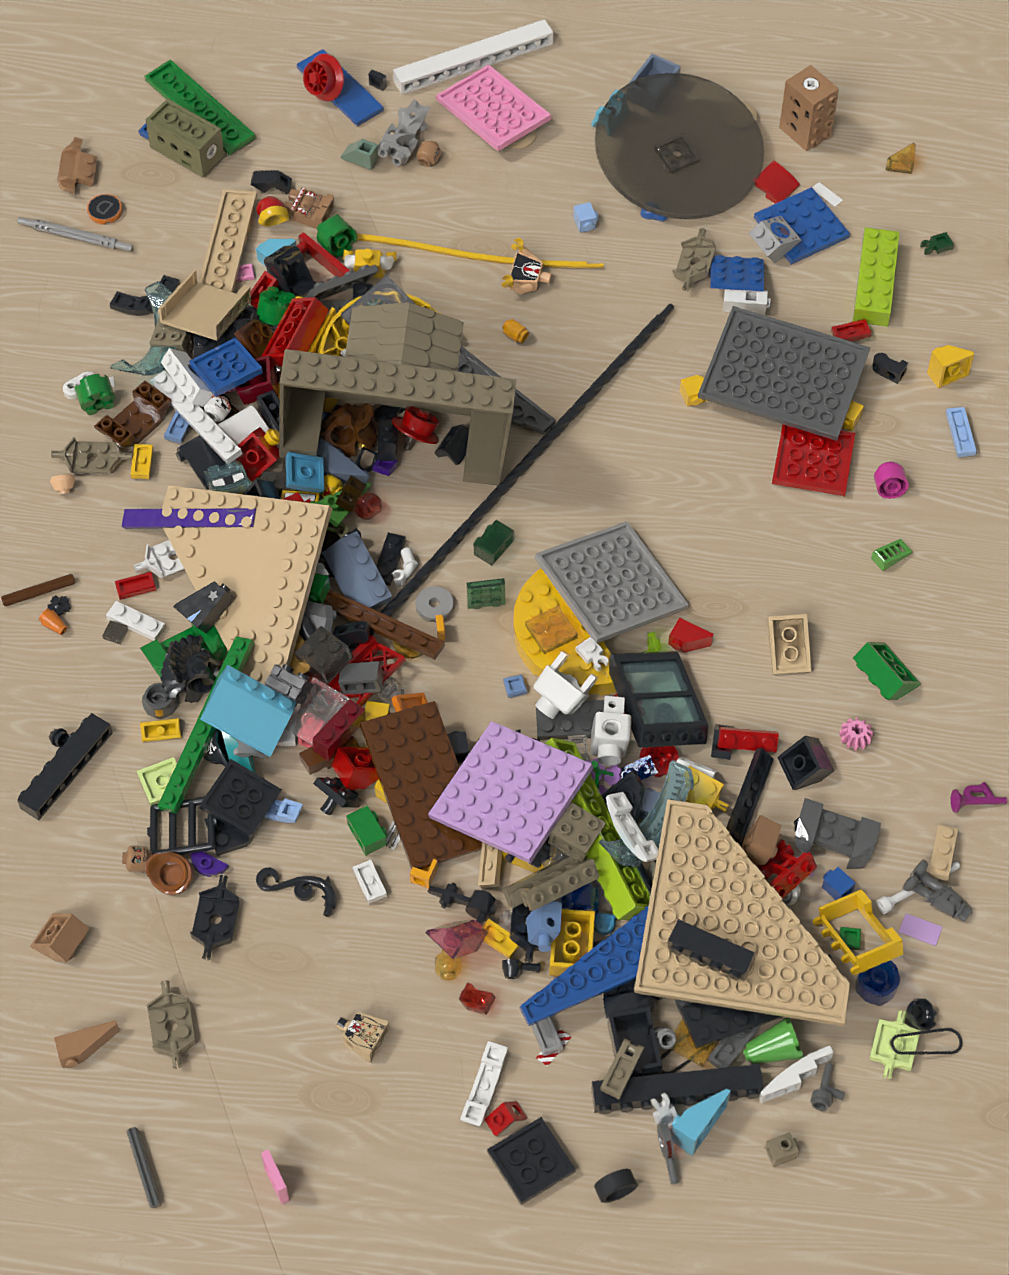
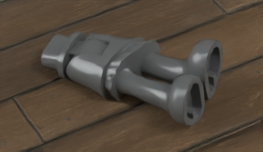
(944, 897)

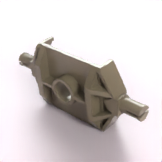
(695, 250)
(77, 456)
(171, 1009)

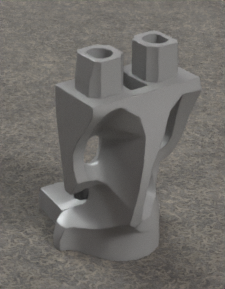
(404, 134)

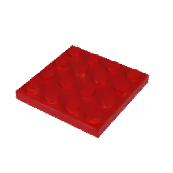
(813, 461)

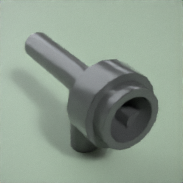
(822, 1098)

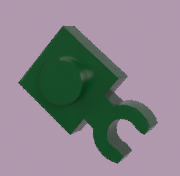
(938, 242)

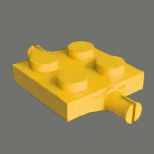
(706, 790)

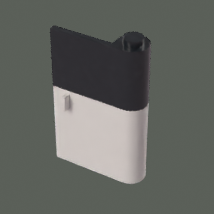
(201, 454)

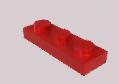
(747, 739)

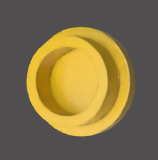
(272, 437)

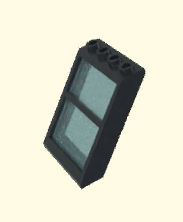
(658, 699)

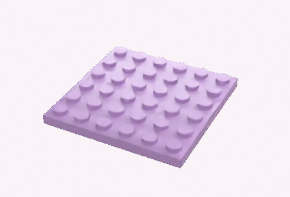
(510, 791)

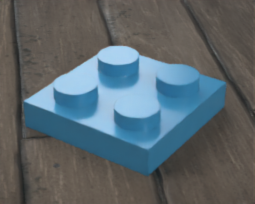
(304, 472)

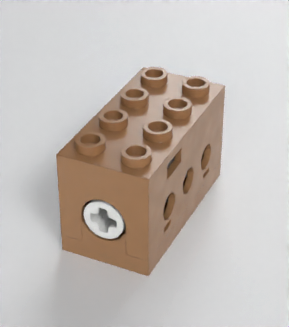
(808, 108)

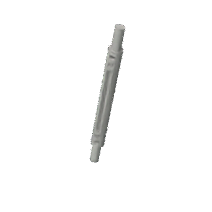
(75, 234)

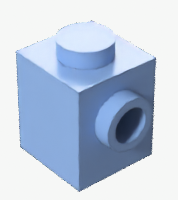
(585, 217)

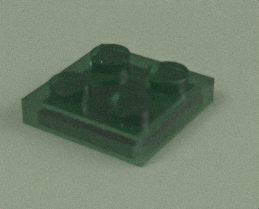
(485, 593)

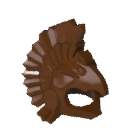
(350, 425)

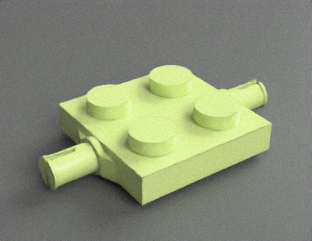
(882, 1049)

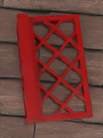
(365, 653)

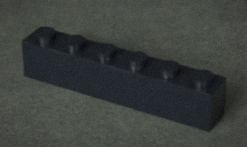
(64, 766)

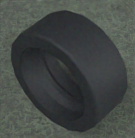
(615, 1185)

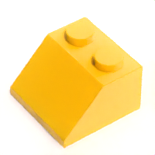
(949, 364)

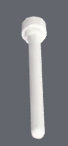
(886, 904)

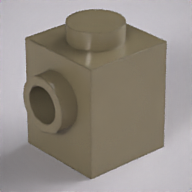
(782, 1149)

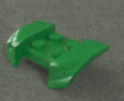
(212, 642)

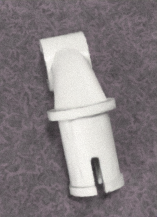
(409, 566)

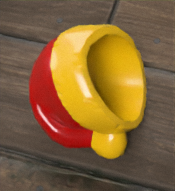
(271, 211)

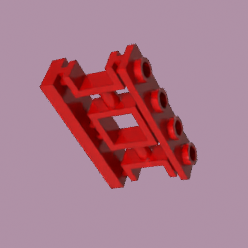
(787, 877)

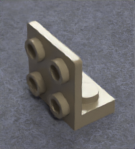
(172, 337)
(576, 832)

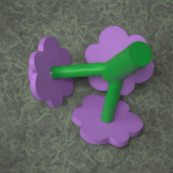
(612, 774)

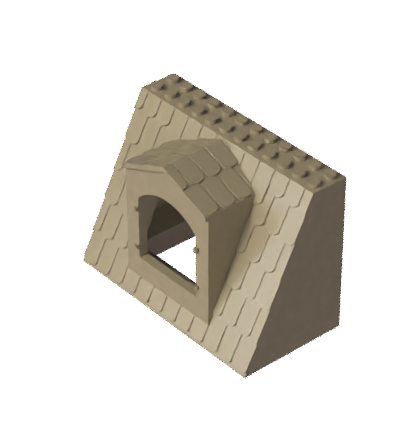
(399, 360)

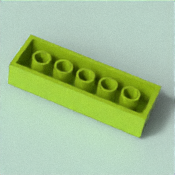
(876, 276)

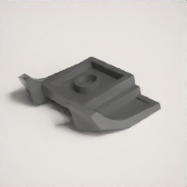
(836, 833)

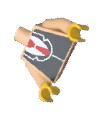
(526, 271)

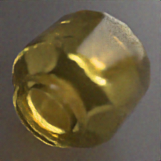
(447, 967)

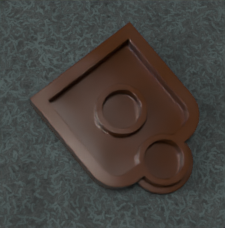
(254, 337)

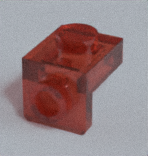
(476, 1000)

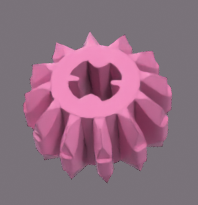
(856, 733)

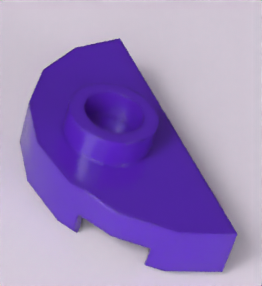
(207, 865)

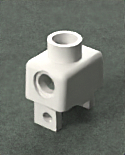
(560, 690)
(611, 732)

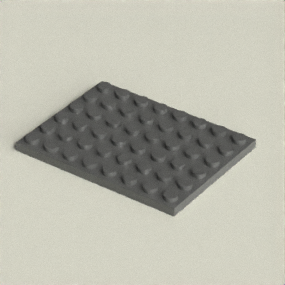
(784, 373)

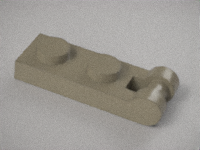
(621, 1069)

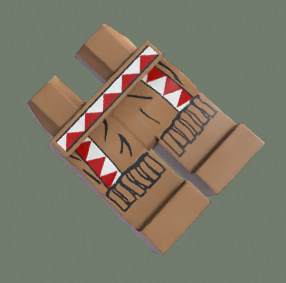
(309, 207)

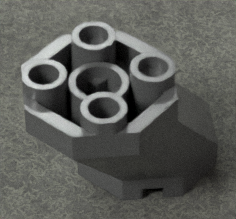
(319, 615)

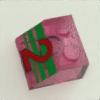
(458, 937)

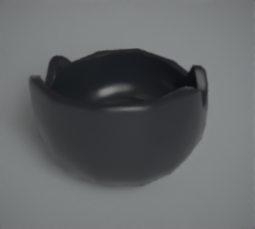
(921, 1014)

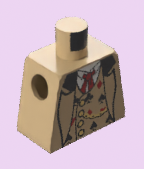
(363, 1034)

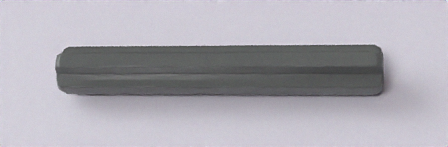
(143, 1167)

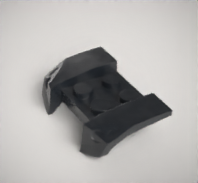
(624, 999)

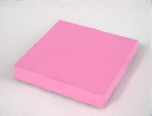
(275, 1177)

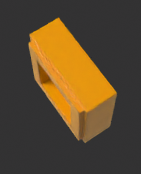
(440, 628)

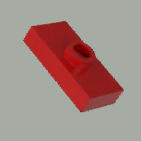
(852, 331)

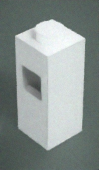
(749, 300)

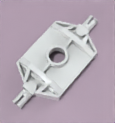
(158, 560)

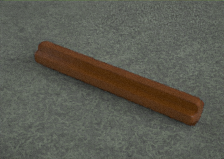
(37, 590)

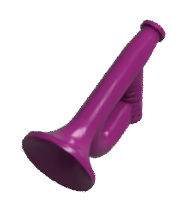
(958, 800)

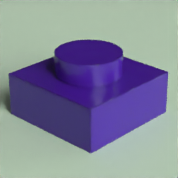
(385, 467)

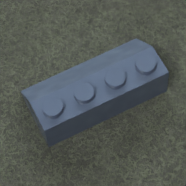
(356, 572)

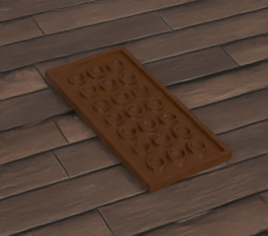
(414, 770)

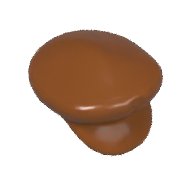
(169, 872)

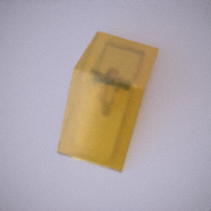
(902, 160)

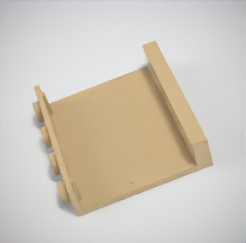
(203, 307)

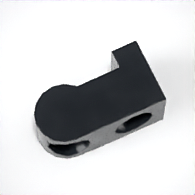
(889, 368)
(353, 632)

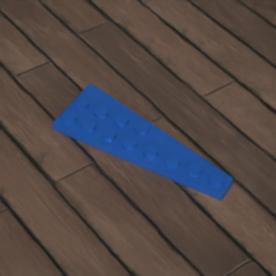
(598, 971)

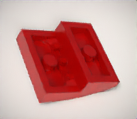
(776, 182)

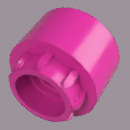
(891, 480)

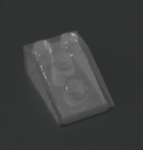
(316, 711)

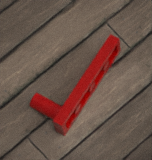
(308, 245)

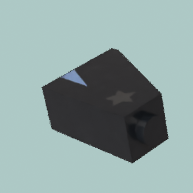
(205, 605)

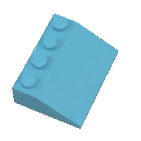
(248, 710)

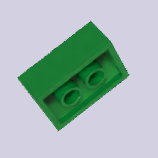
(885, 670)

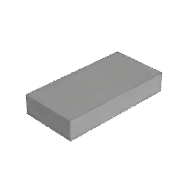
(547, 1037)

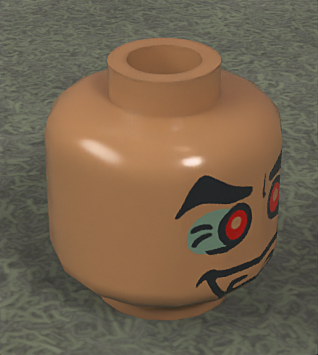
(428, 153)
(136, 858)

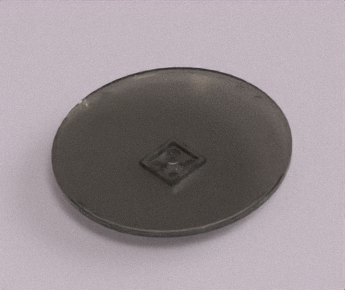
(685, 115)

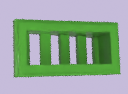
(882, 563)

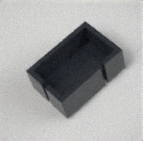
(638, 1028)

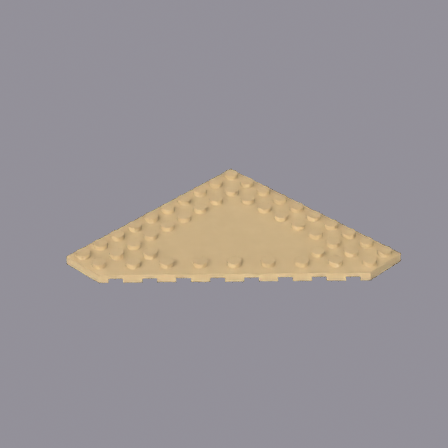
(263, 566)
(717, 888)

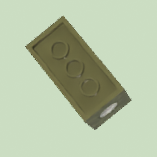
(185, 137)

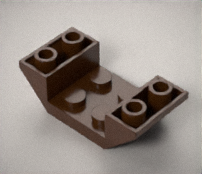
(137, 418)

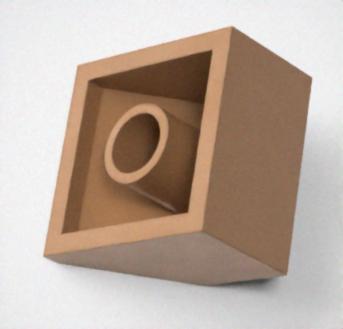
(762, 840)
(60, 937)

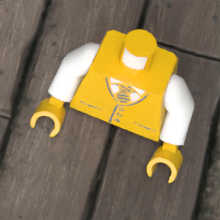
(370, 258)

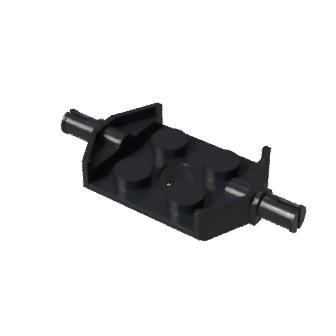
(212, 903)
(519, 932)

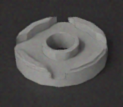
(434, 594)

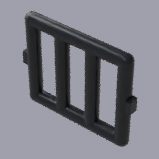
(192, 847)

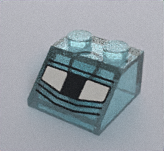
(227, 478)

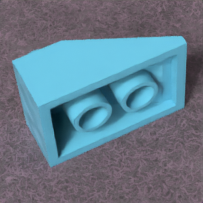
(697, 1121)

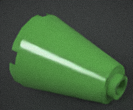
(774, 1045)

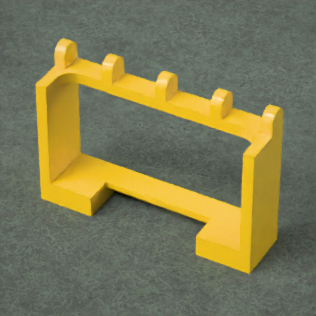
(858, 900)

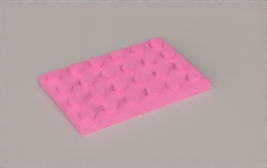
(493, 107)

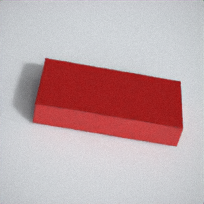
(135, 585)

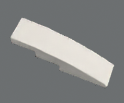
(791, 1078)

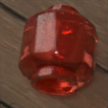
(368, 506)

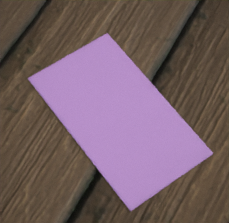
(920, 929)

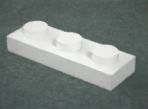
(136, 621)

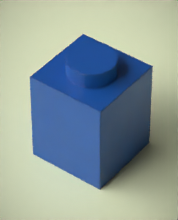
(838, 883)

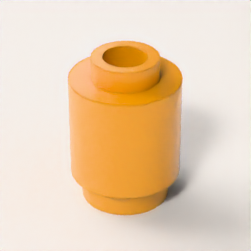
(515, 330)

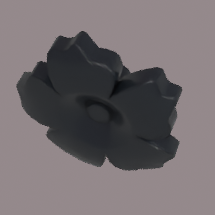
(59, 606)

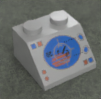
(775, 237)

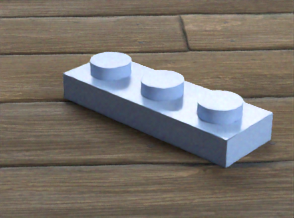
(960, 432)

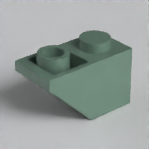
(361, 153)

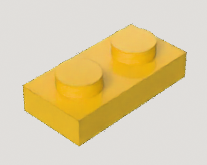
(141, 461)
(499, 939)

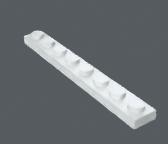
(197, 418)

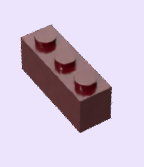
(338, 729)

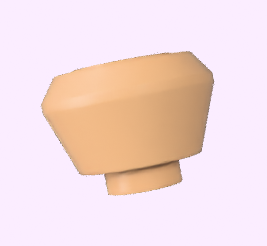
(63, 483)

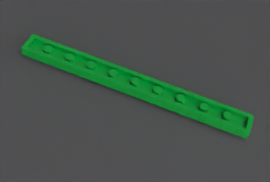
(200, 736)

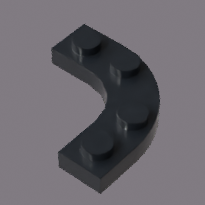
(140, 305)

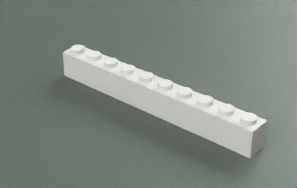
(472, 57)

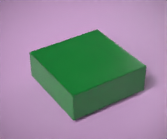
(851, 937)

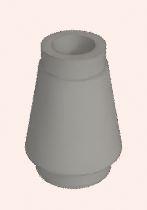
(665, 1037)

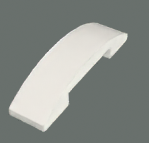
(619, 810)
(484, 1084)

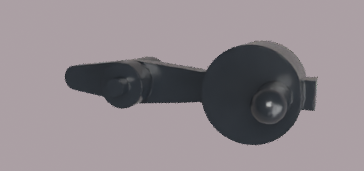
(478, 906)

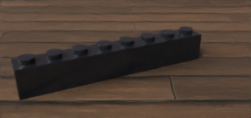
(681, 1088)

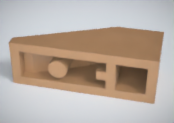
(81, 1044)

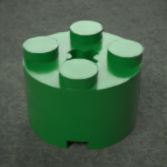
(336, 235)
(273, 305)
(95, 393)

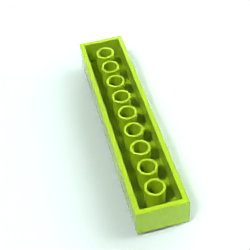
(621, 884)

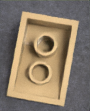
(789, 644)

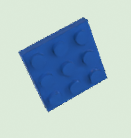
(737, 273)
(225, 367)

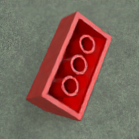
(296, 328)

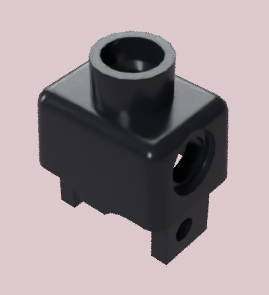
(295, 273)

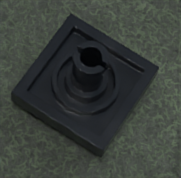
(336, 794)

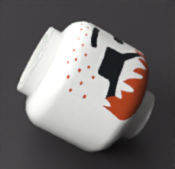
(217, 408)

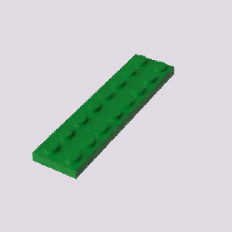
(183, 90)

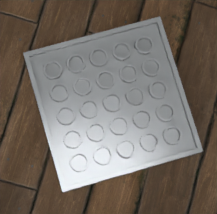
(611, 582)

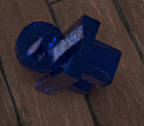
(644, 767)

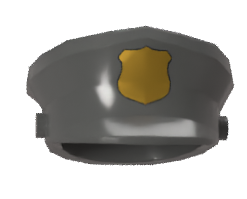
(157, 702)

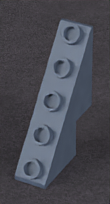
(338, 464)

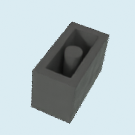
(361, 678)

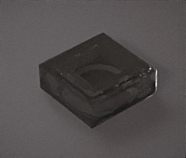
(115, 632)

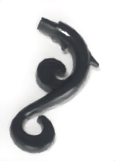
(298, 883)

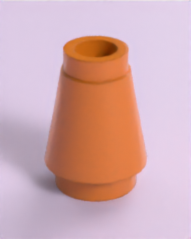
(52, 621)

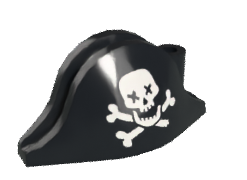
(216, 750)

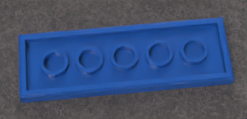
(353, 100)

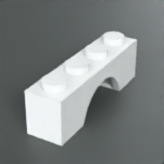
(178, 367)

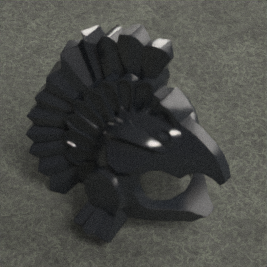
(185, 668)

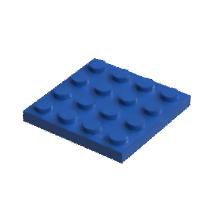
(810, 221)

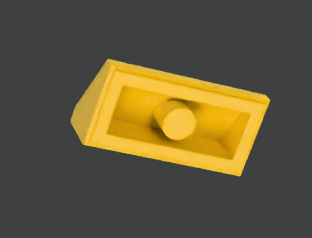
(160, 729)

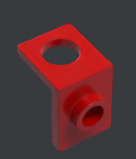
(504, 1116)

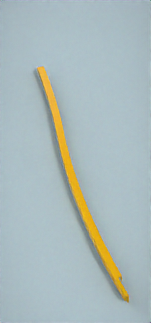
(470, 255)

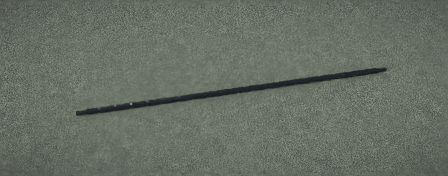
(522, 467)

